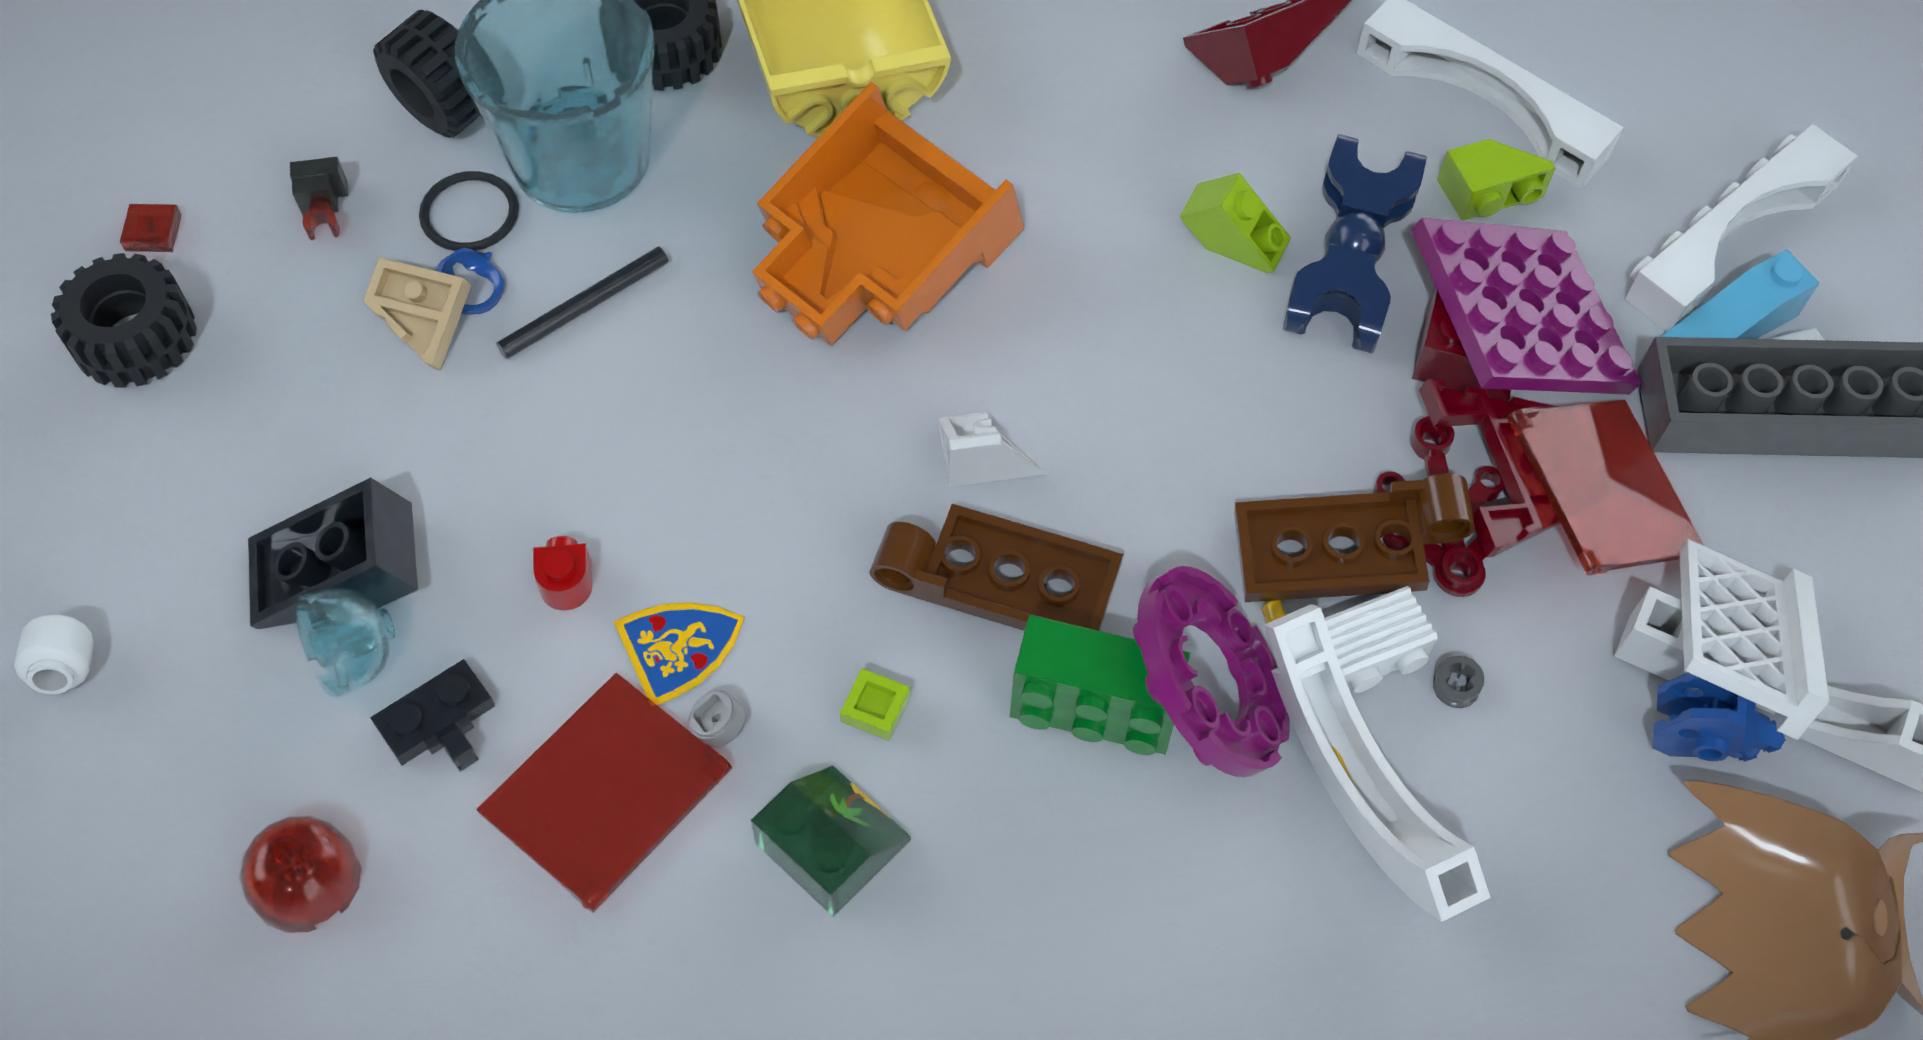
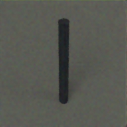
(582, 302)

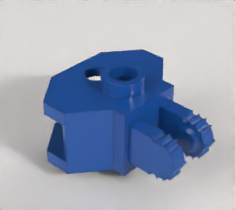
(1711, 722)

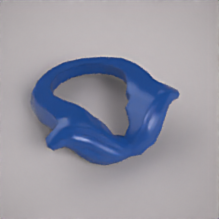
(481, 265)

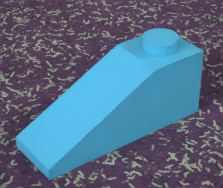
(1753, 302)

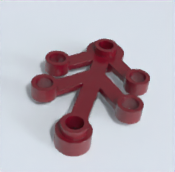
(1454, 554)

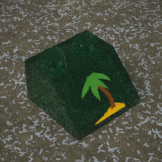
(827, 836)

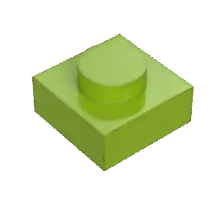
(875, 704)

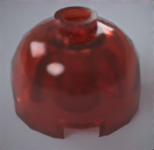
(299, 873)

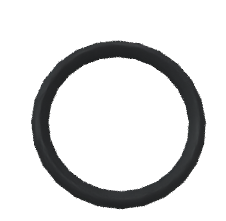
(459, 177)

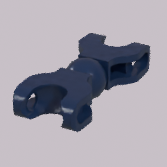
(1354, 243)

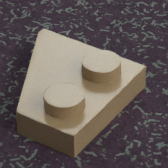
(418, 306)

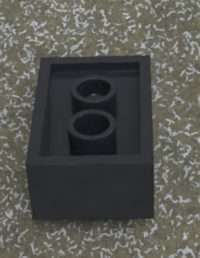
(347, 541)

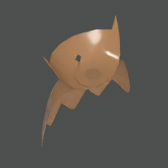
(1777, 927)

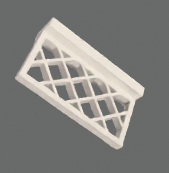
(1790, 640)

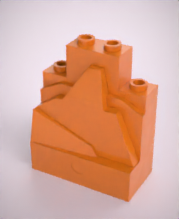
(876, 224)

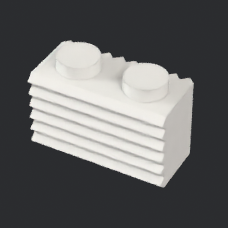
(1381, 638)

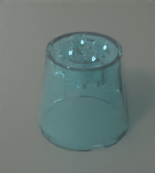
(563, 94)

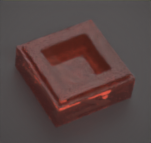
(150, 227)

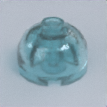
(344, 637)

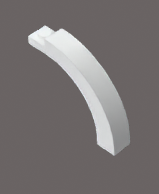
(1392, 826)

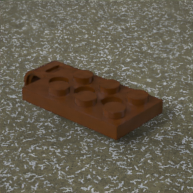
(1419, 510)
(918, 567)

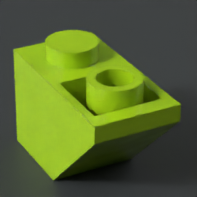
(1492, 177)
(1235, 223)

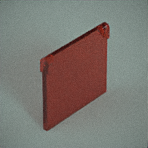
(1604, 484)
(604, 791)

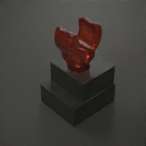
(316, 192)

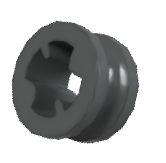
(1466, 667)

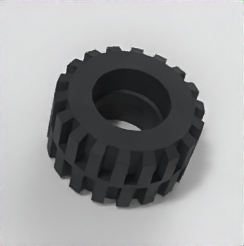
(684, 38)
(423, 73)
(114, 291)

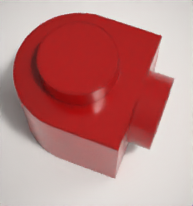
(563, 572)

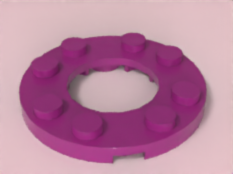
(1197, 599)

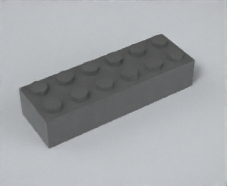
(1783, 397)

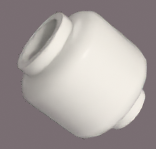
(54, 653)

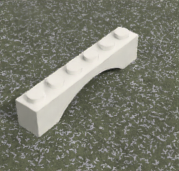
(1561, 129)
(1795, 179)
(1856, 726)

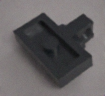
(436, 717)

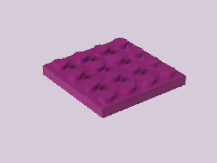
(1525, 308)

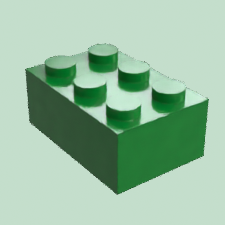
(1087, 686)

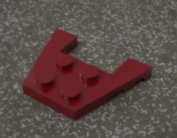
(1530, 511)

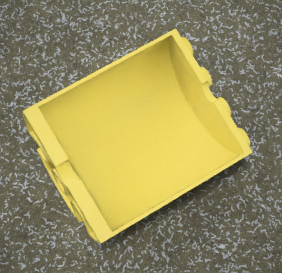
(828, 51)

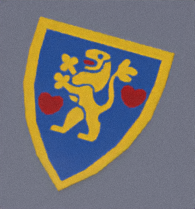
(677, 645)

